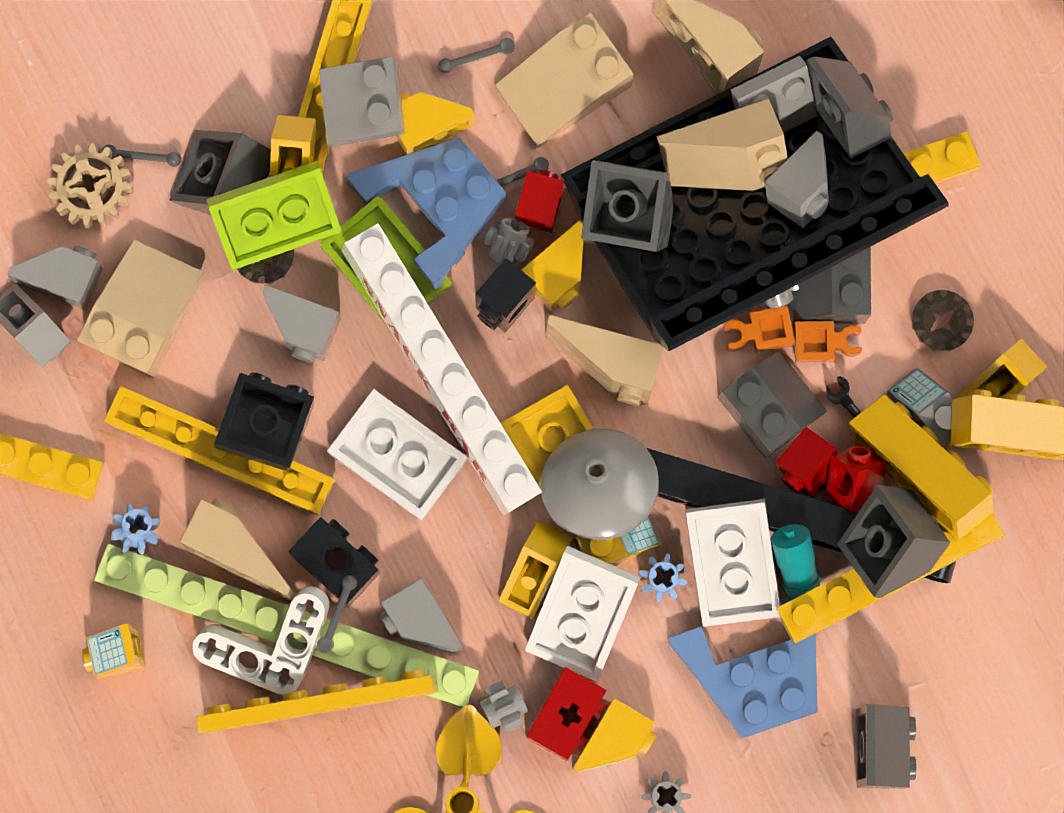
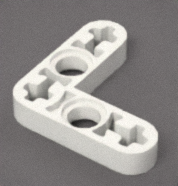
(281, 656)

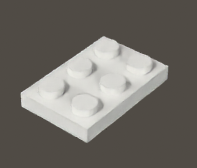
(397, 455)
(733, 562)
(582, 613)

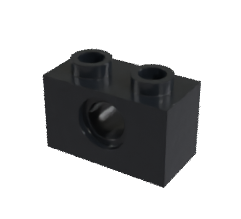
(504, 296)
(316, 545)

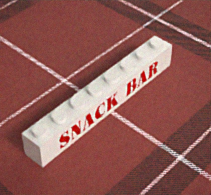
(440, 369)

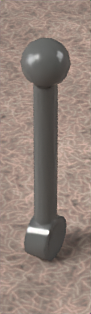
(506, 47)
(173, 158)
(539, 163)
(326, 643)

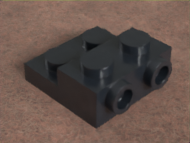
(265, 421)

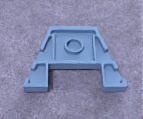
(450, 191)
(756, 688)

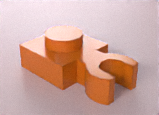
(767, 329)
(818, 342)

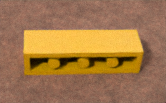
(1008, 425)
(923, 465)

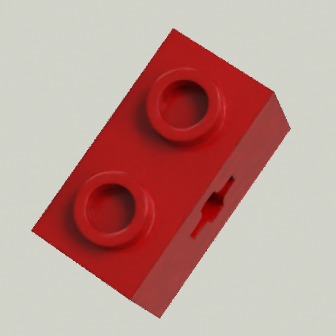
(568, 691)

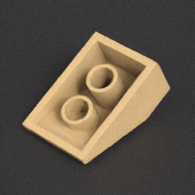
(712, 41)
(565, 80)
(726, 150)
(141, 308)
(614, 360)
(223, 540)

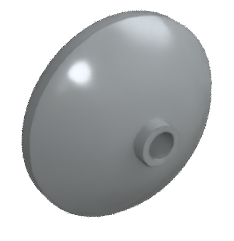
(603, 504)

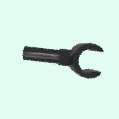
(843, 398)

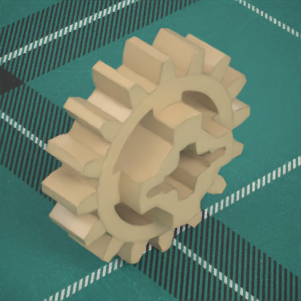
(104, 180)

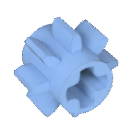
(130, 519)
(661, 589)

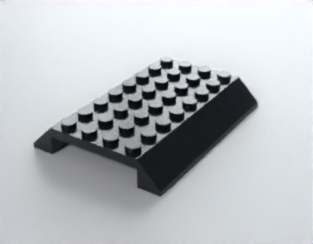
(734, 247)

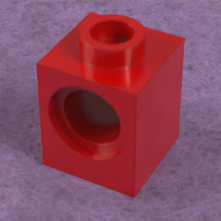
(540, 200)
(806, 462)
(854, 476)

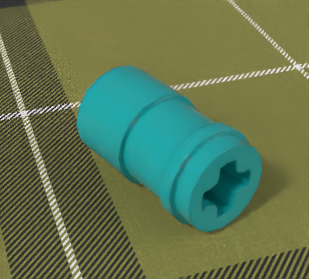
(795, 559)

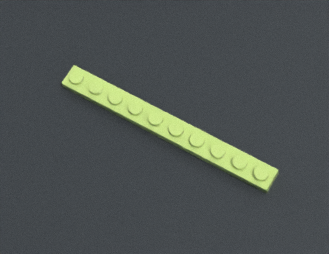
(265, 619)

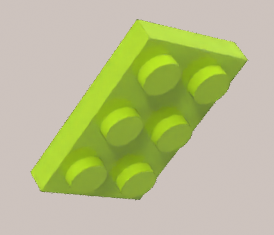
(274, 215)
(398, 235)

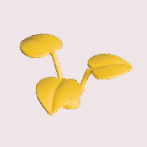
(465, 748)

